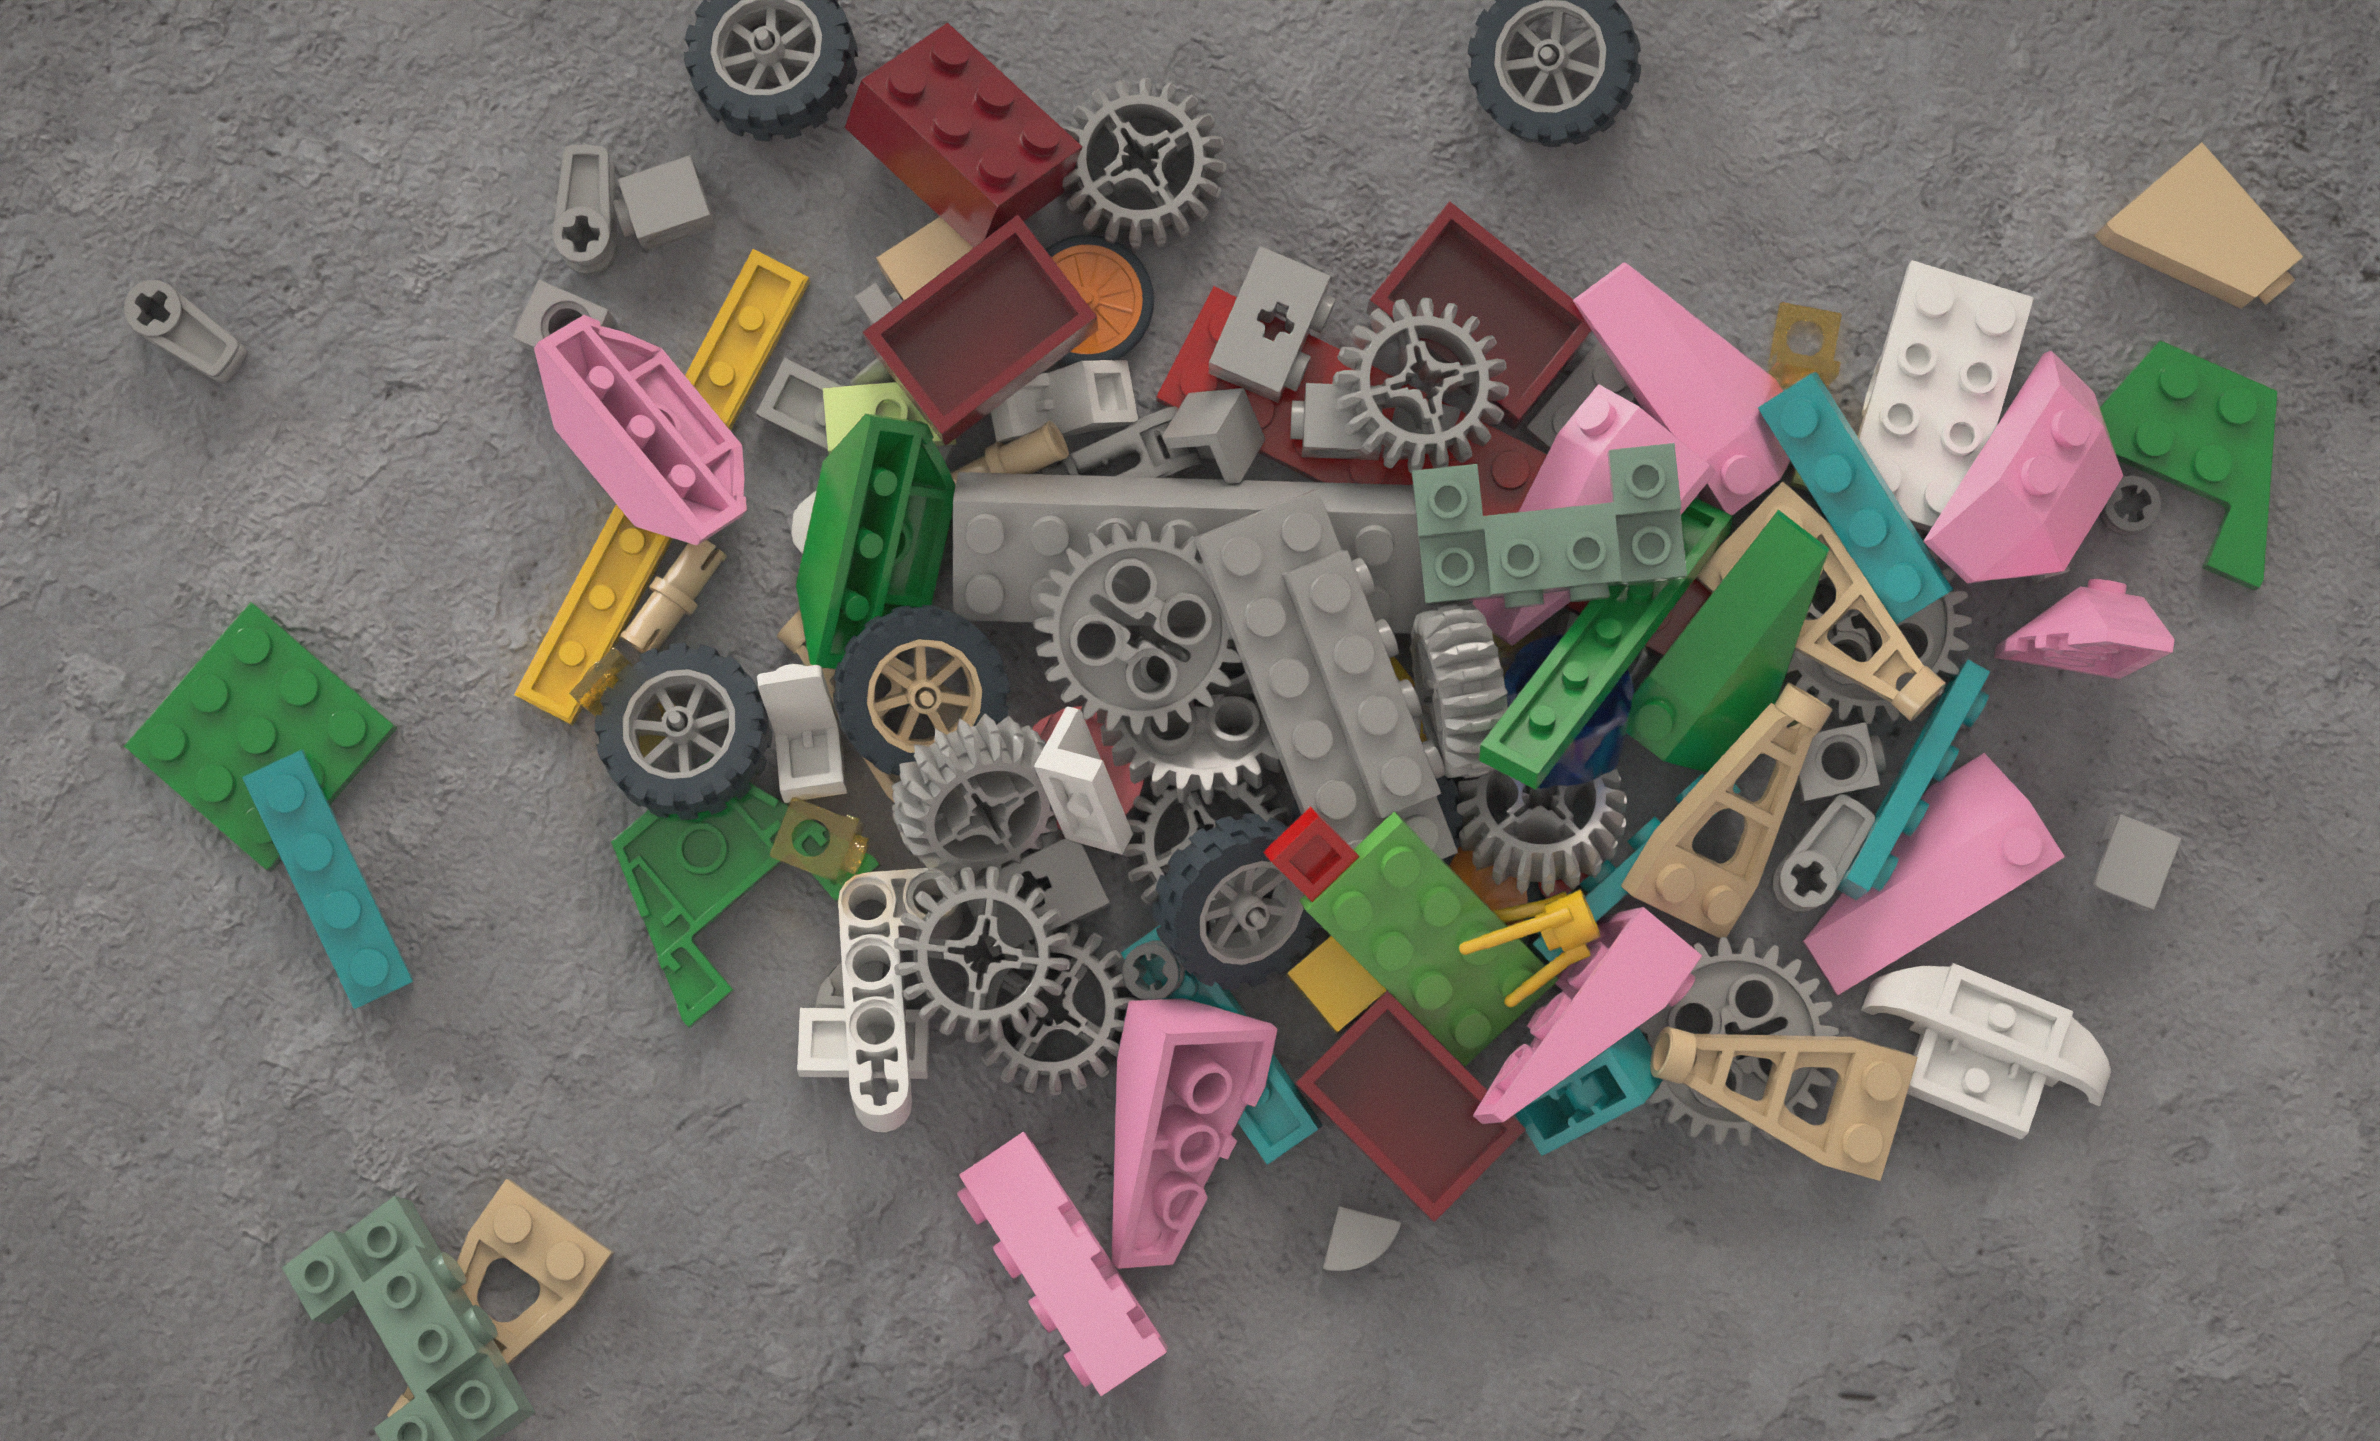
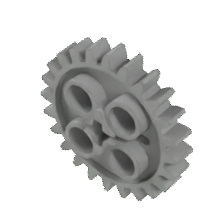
(1931, 625)
(1108, 677)
(1204, 754)
(1715, 992)

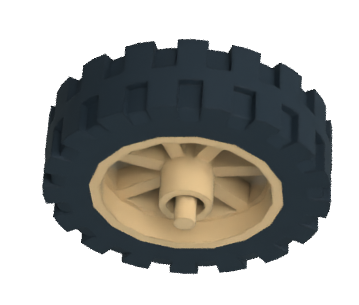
(879, 644)

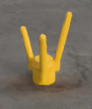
(1563, 922)

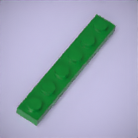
(1593, 659)

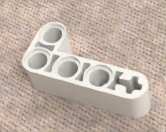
(883, 999)

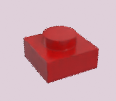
(1311, 854)

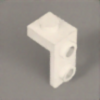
(805, 732)

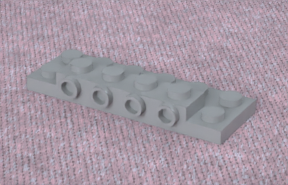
(1325, 672)

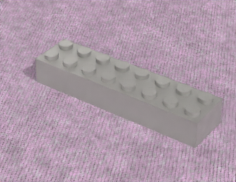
(1021, 525)

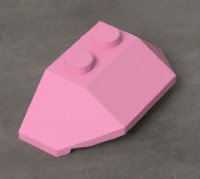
(642, 431)
(2032, 483)

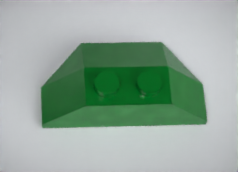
(872, 532)

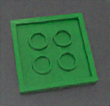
(250, 706)

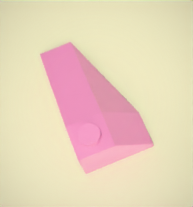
(1689, 383)
(2092, 633)
(1964, 854)
(1178, 1100)

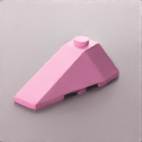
(1579, 476)
(1623, 983)

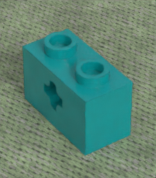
(1592, 1094)

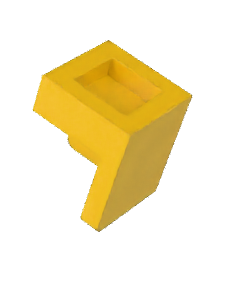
(1335, 984)

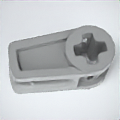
(586, 204)
(186, 333)
(1142, 440)
(1826, 849)

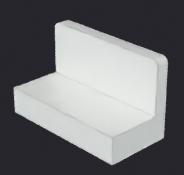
(1081, 787)

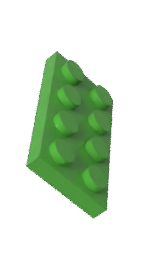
(1404, 924)

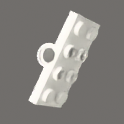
(1940, 384)

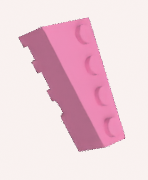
(1062, 1263)

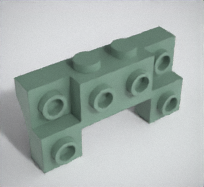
(1551, 549)
(423, 1320)

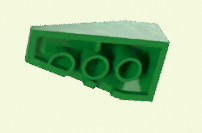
(1731, 651)

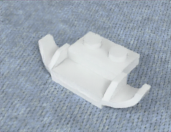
(1988, 1044)

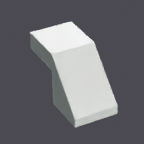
(1074, 398)

